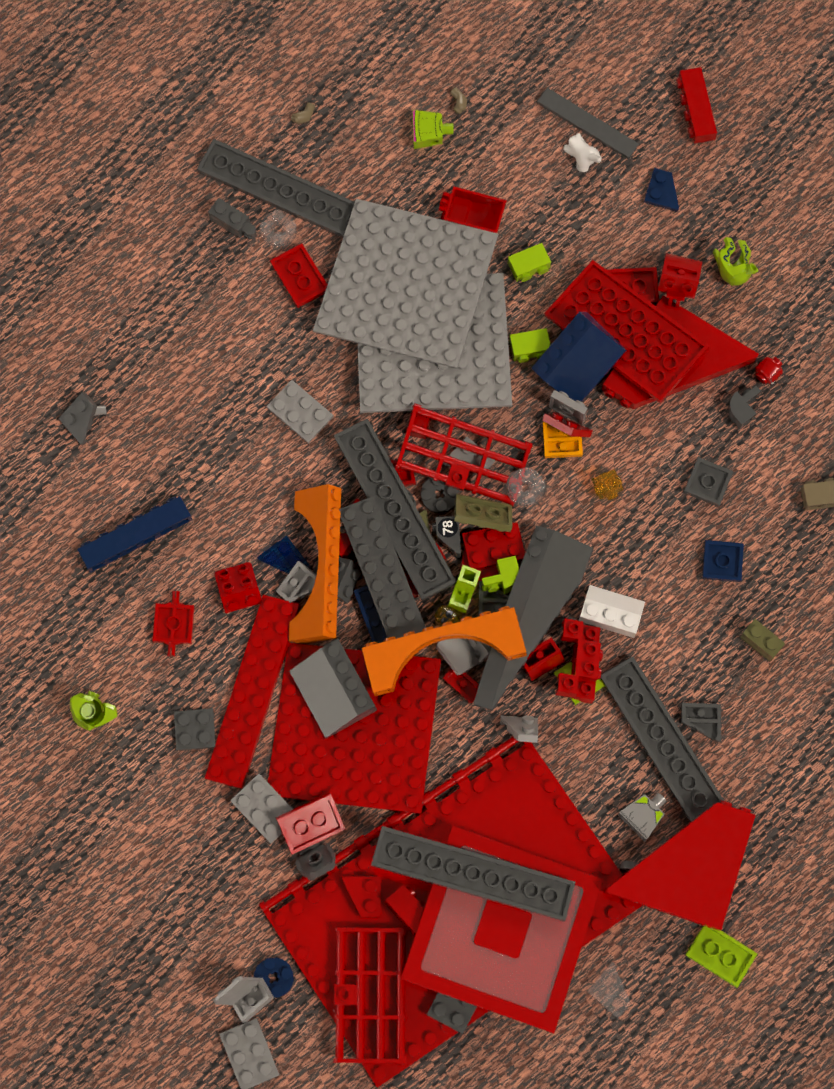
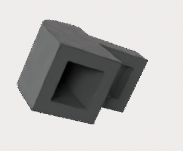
(739, 407)

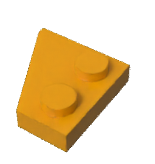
(559, 444)

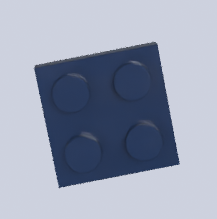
(723, 561)

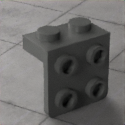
(347, 578)

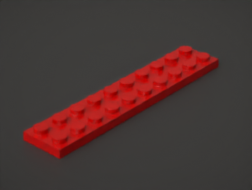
(252, 693)

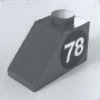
(448, 534)

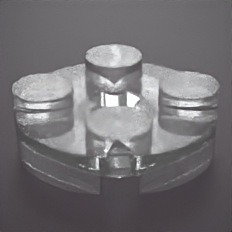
(288, 228)
(515, 487)

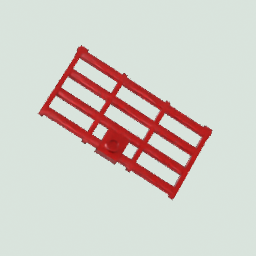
(460, 469)
(354, 995)

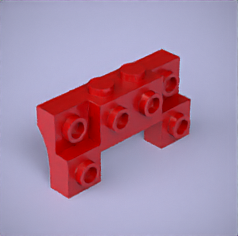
(585, 661)

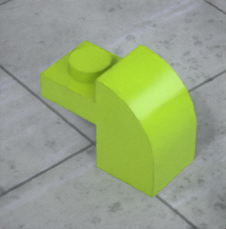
(507, 571)
(464, 588)

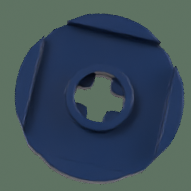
(284, 972)

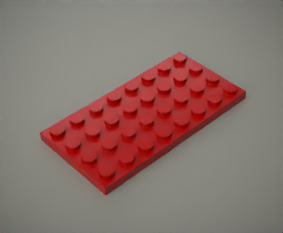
(656, 345)

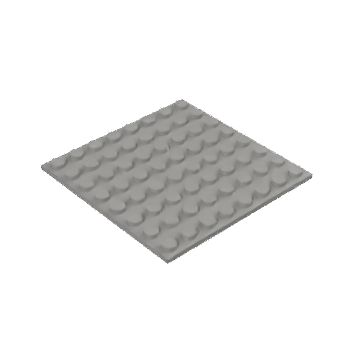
(406, 283)
(482, 378)

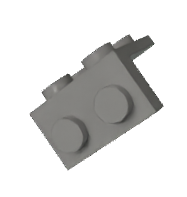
(463, 653)
(246, 995)

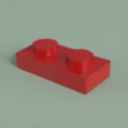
(462, 684)

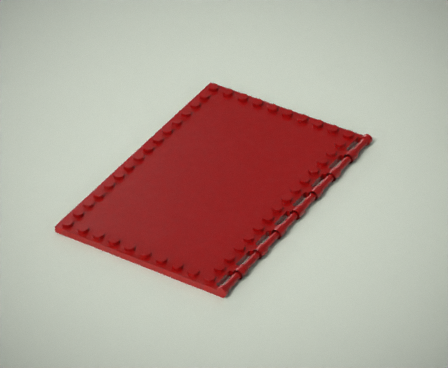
(509, 803)

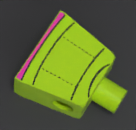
(429, 129)

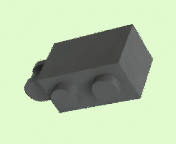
(232, 219)

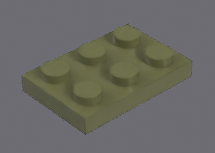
(483, 513)

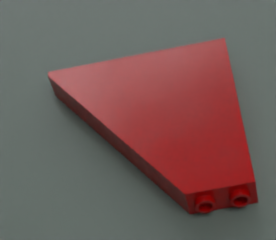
(723, 356)
(693, 869)

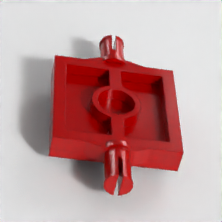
(173, 623)

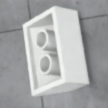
(612, 611)

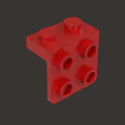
(238, 587)

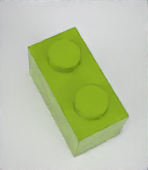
(529, 263)
(529, 344)

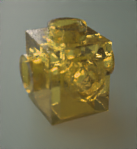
(607, 485)

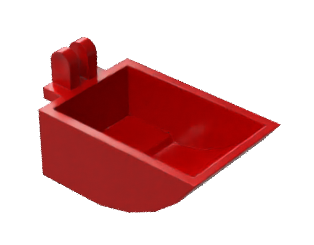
(472, 209)
(679, 278)

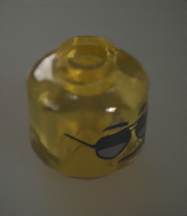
(447, 614)

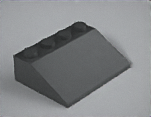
(332, 689)

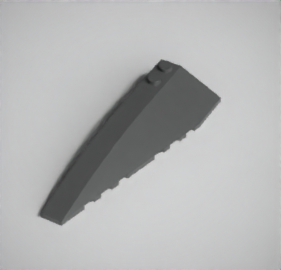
(542, 587)

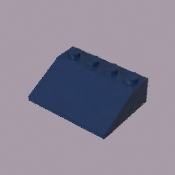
(579, 357)

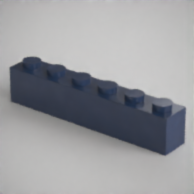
(134, 534)

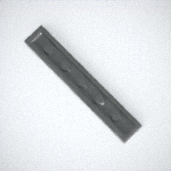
(588, 123)

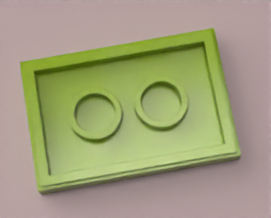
(721, 955)

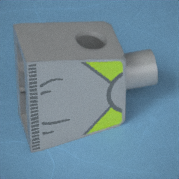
(643, 815)

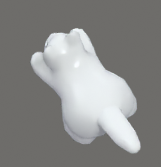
(584, 154)

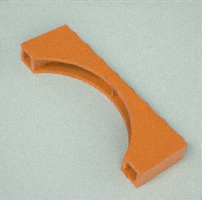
(319, 615)
(495, 629)

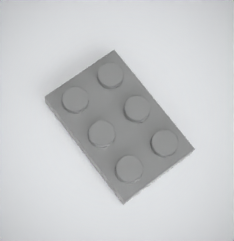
(300, 411)
(261, 806)
(249, 1054)

